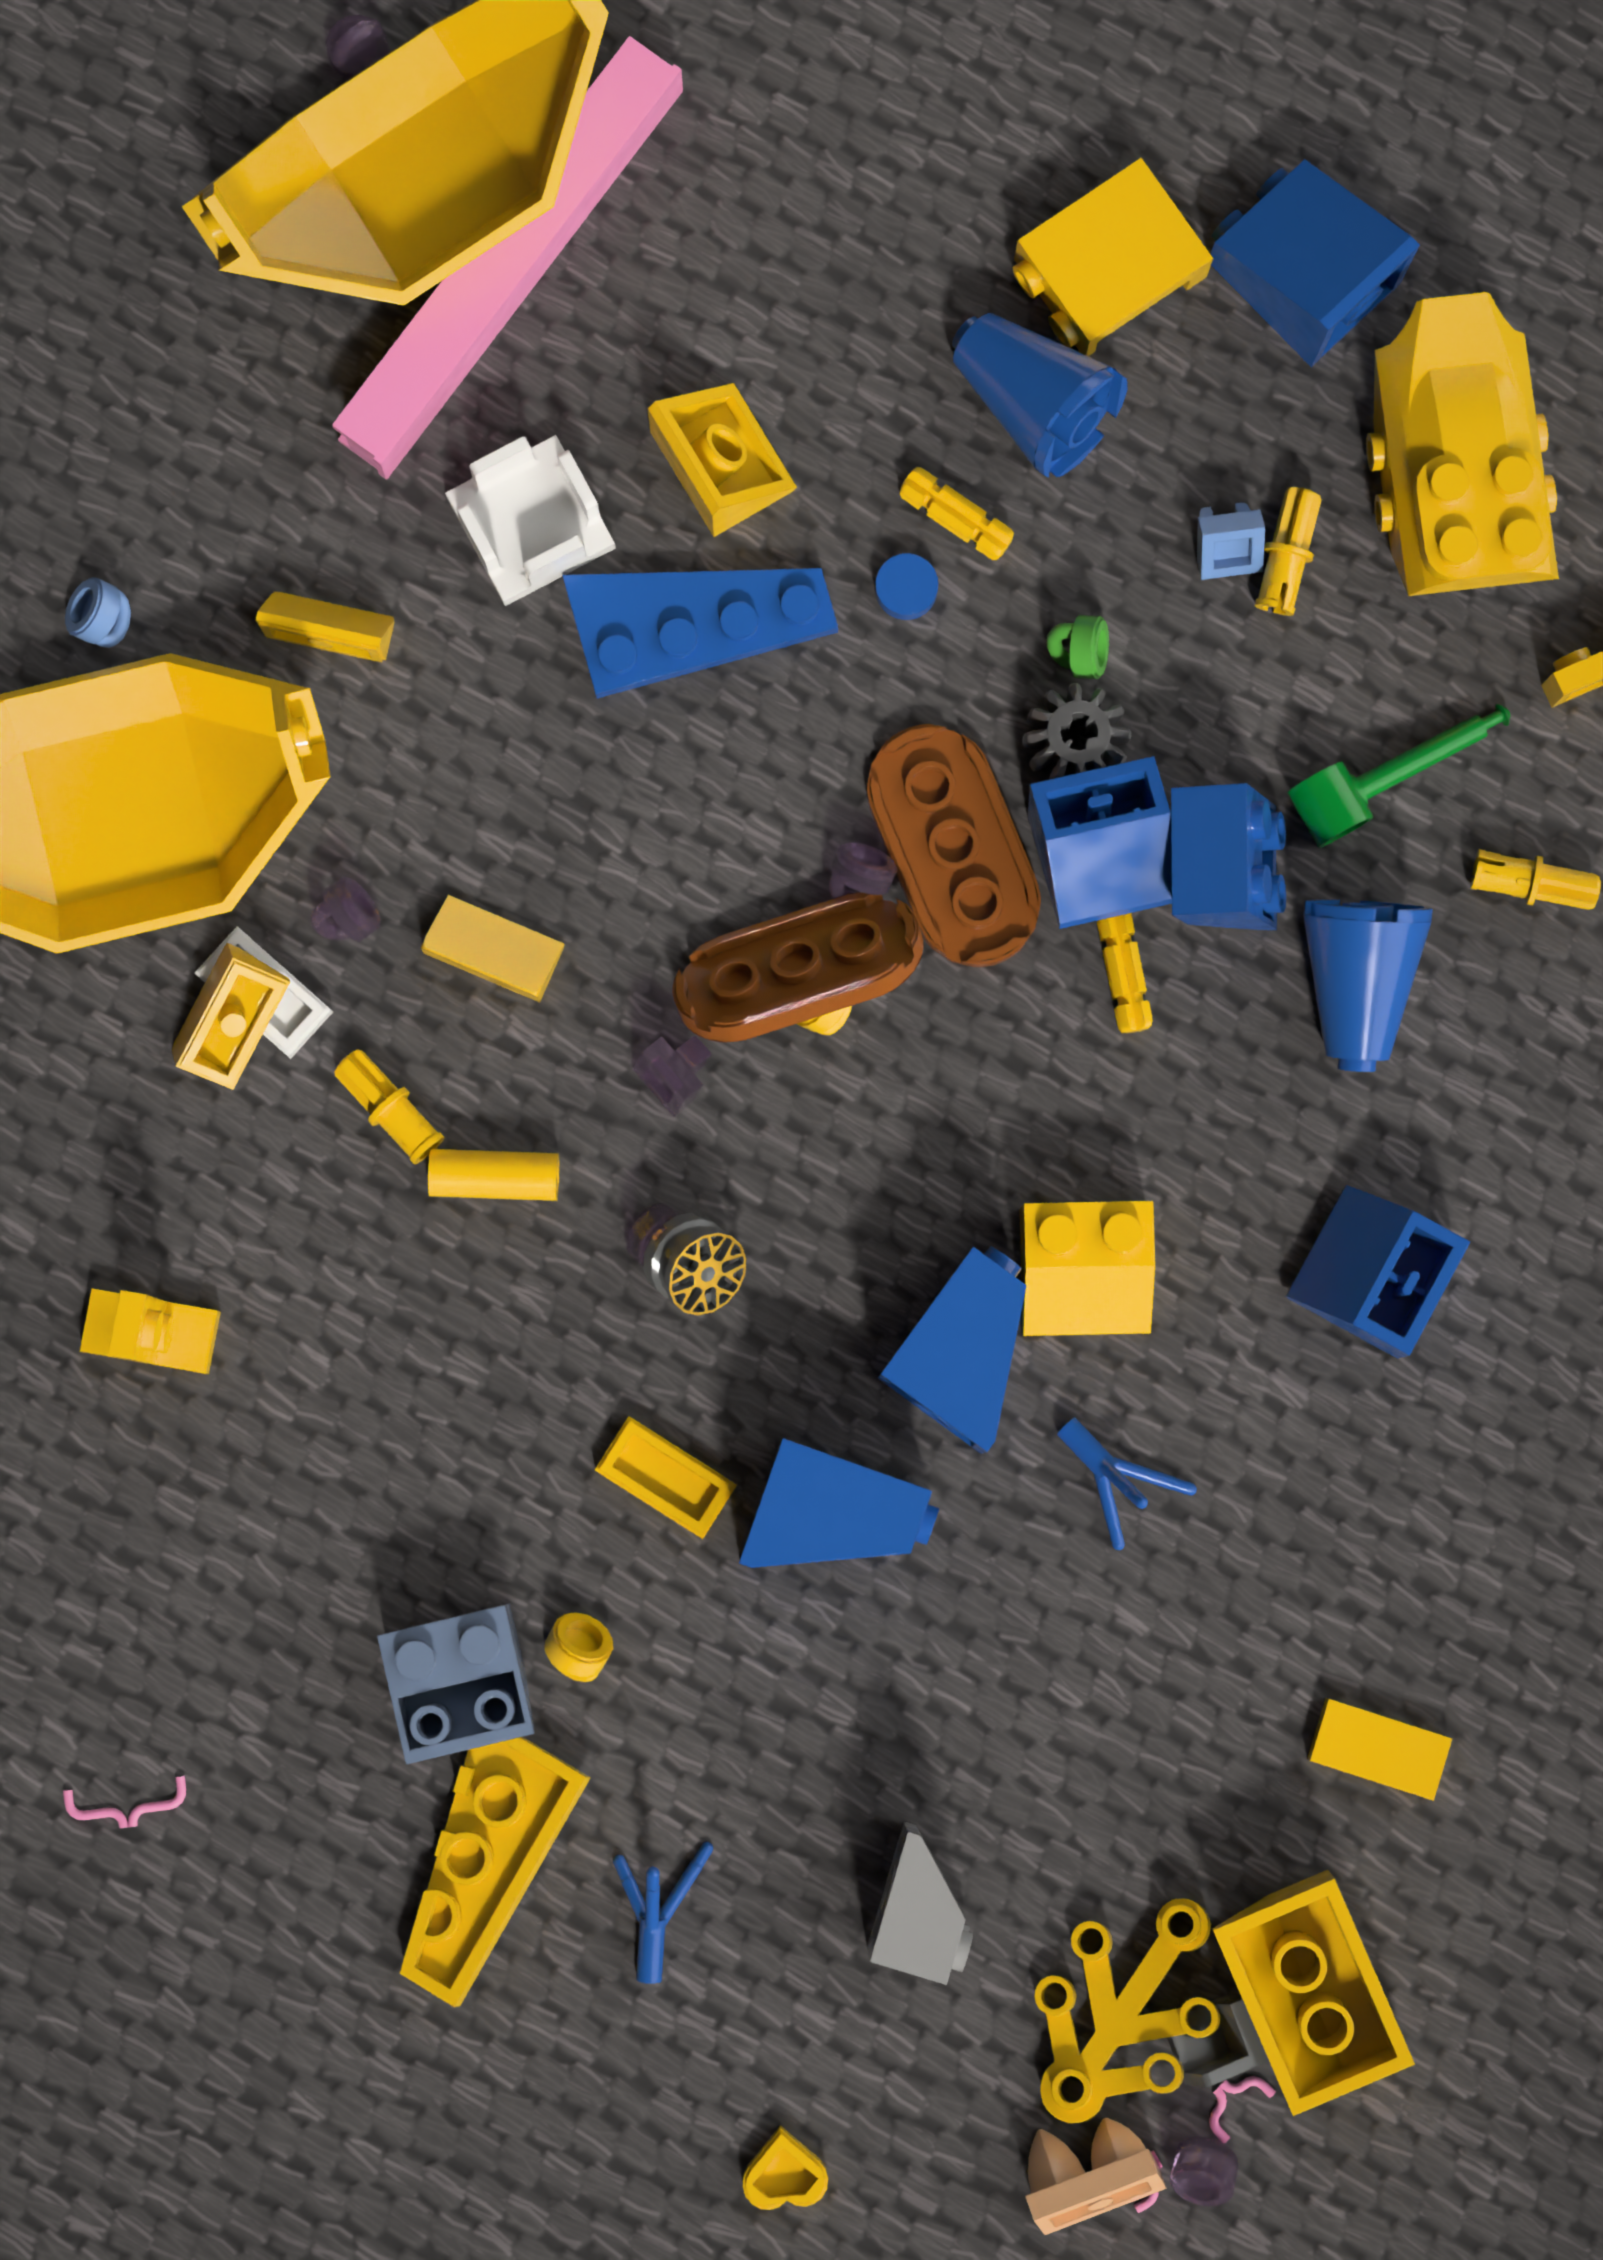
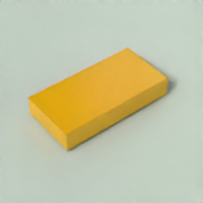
(665, 1477)
(1379, 1749)

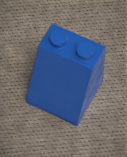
(1311, 258)
(963, 1349)
(834, 1511)

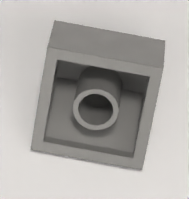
(918, 1917)

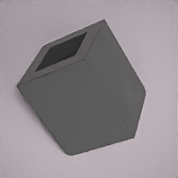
(1225, 2053)

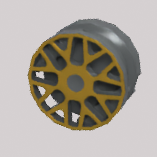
(701, 1285)

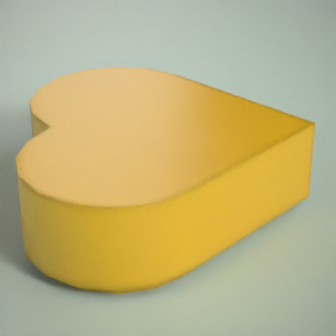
(784, 2173)

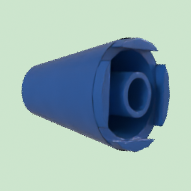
(1038, 390)
(1363, 974)

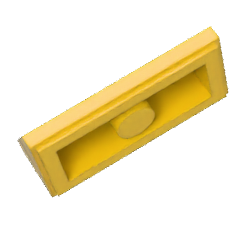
(326, 626)
(492, 948)
(229, 1017)

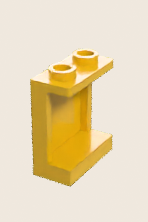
(1110, 257)

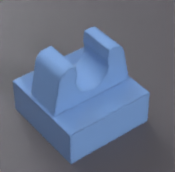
(1230, 542)

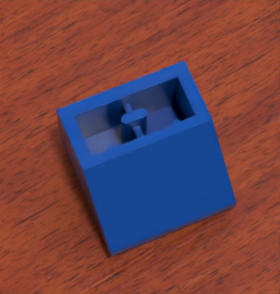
(1103, 841)
(1226, 857)
(1377, 1270)

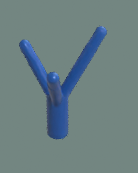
(1111, 1469)
(647, 1912)

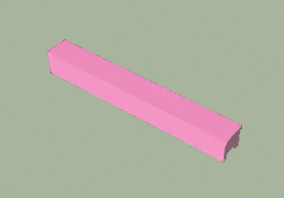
(484, 294)

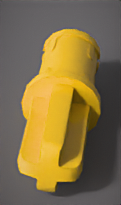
(1289, 551)
(1534, 880)
(388, 1106)

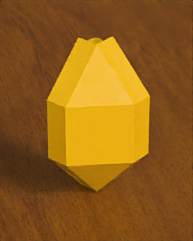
(413, 156)
(146, 795)

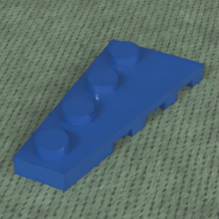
(679, 623)

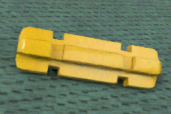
(956, 513)
(1125, 973)

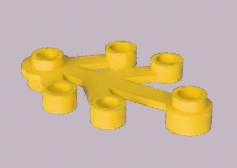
(1119, 2019)

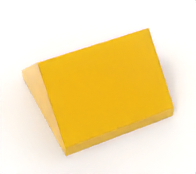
(719, 455)

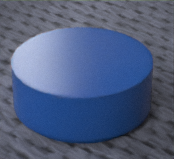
(906, 586)

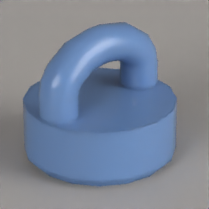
(98, 613)

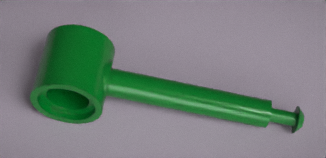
(1337, 801)

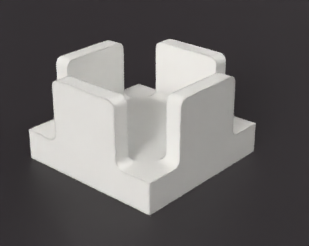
(529, 516)

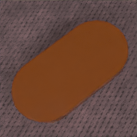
(953, 845)
(798, 967)

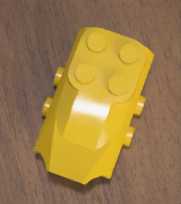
(1461, 451)

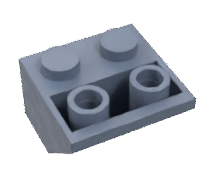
(457, 1683)

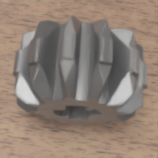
(1056, 723)

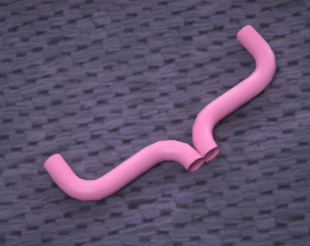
(119, 1815)

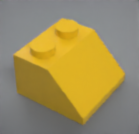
(1087, 1267)

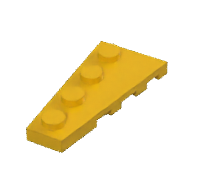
(496, 1836)

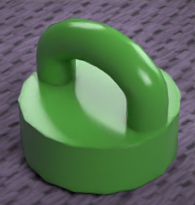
(1087, 646)

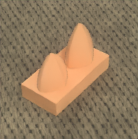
(1068, 2194)

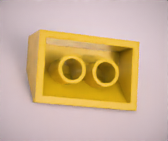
(1312, 1993)

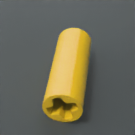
(493, 1174)

